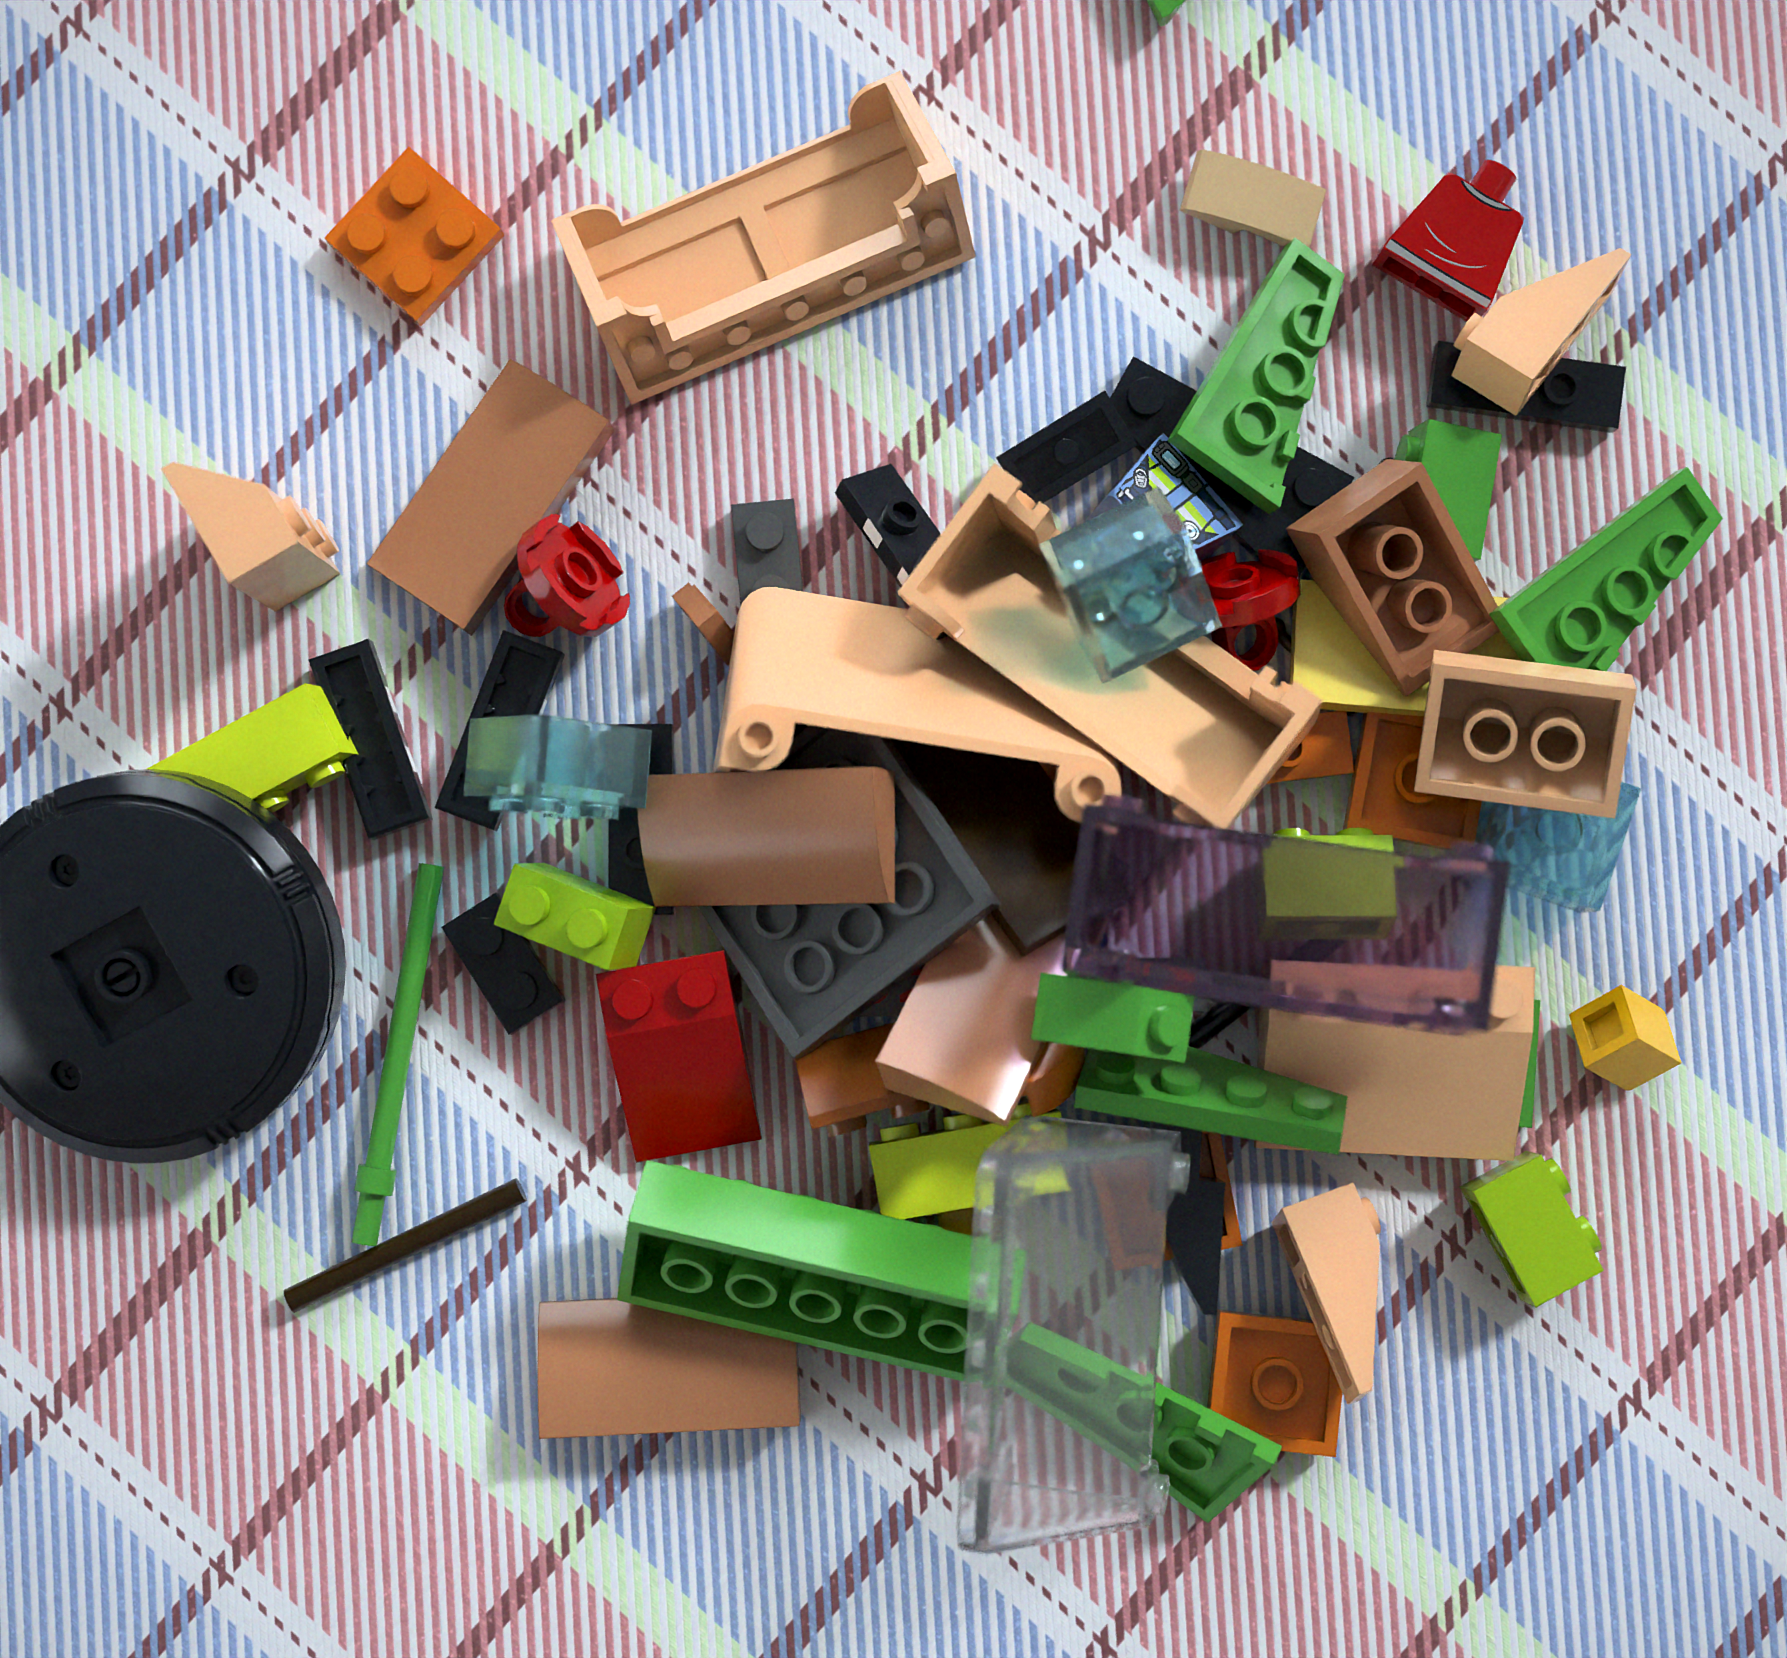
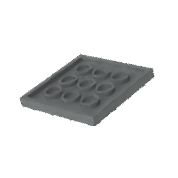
(833, 961)

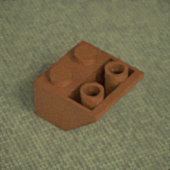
(845, 1084)

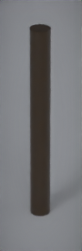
(404, 1245)

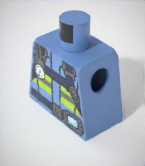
(1195, 502)

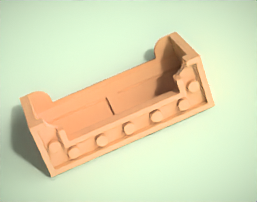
(771, 245)

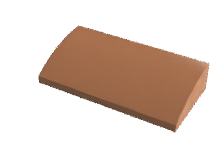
(491, 485)
(770, 837)
(971, 1025)
(653, 1371)

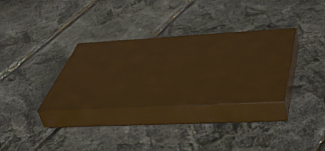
(1009, 829)

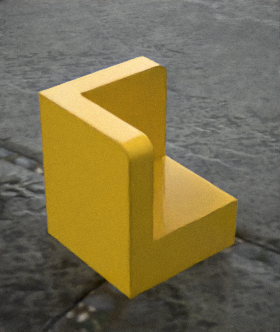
(1624, 1038)

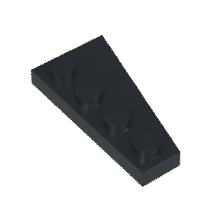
(1153, 406)

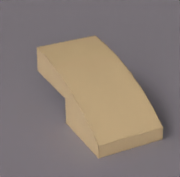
(1252, 198)

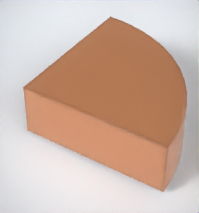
(706, 620)

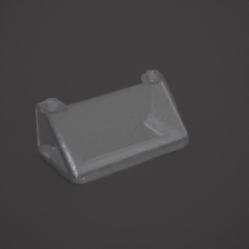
(1065, 1333)

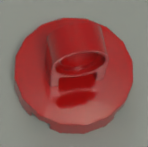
(569, 578)
(1251, 595)

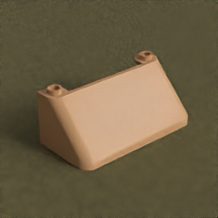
(884, 677)
(1183, 722)

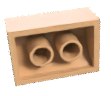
(256, 536)
(1525, 733)

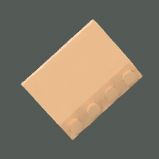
(1414, 1087)

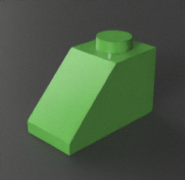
(1462, 470)
(1112, 1017)

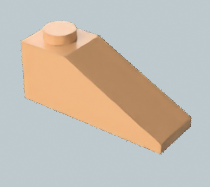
(1532, 330)
(1335, 1265)

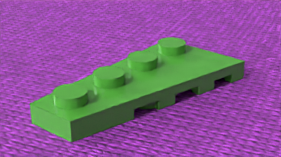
(1255, 392)
(1609, 582)
(1213, 1097)
(1205, 1453)

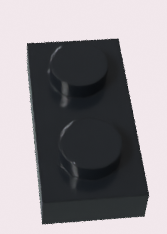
(1068, 449)
(503, 966)

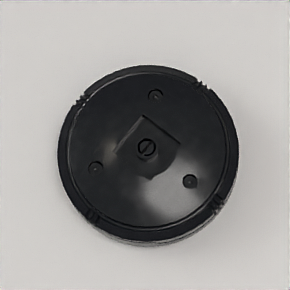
(159, 965)

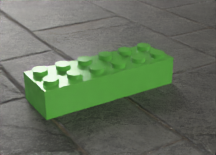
(798, 1269)

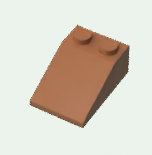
(1397, 570)

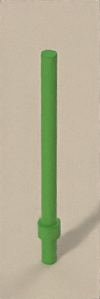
(376, 1177)

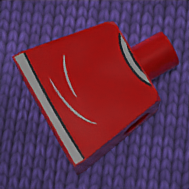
(1457, 241)

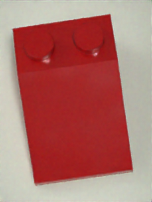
(679, 1055)

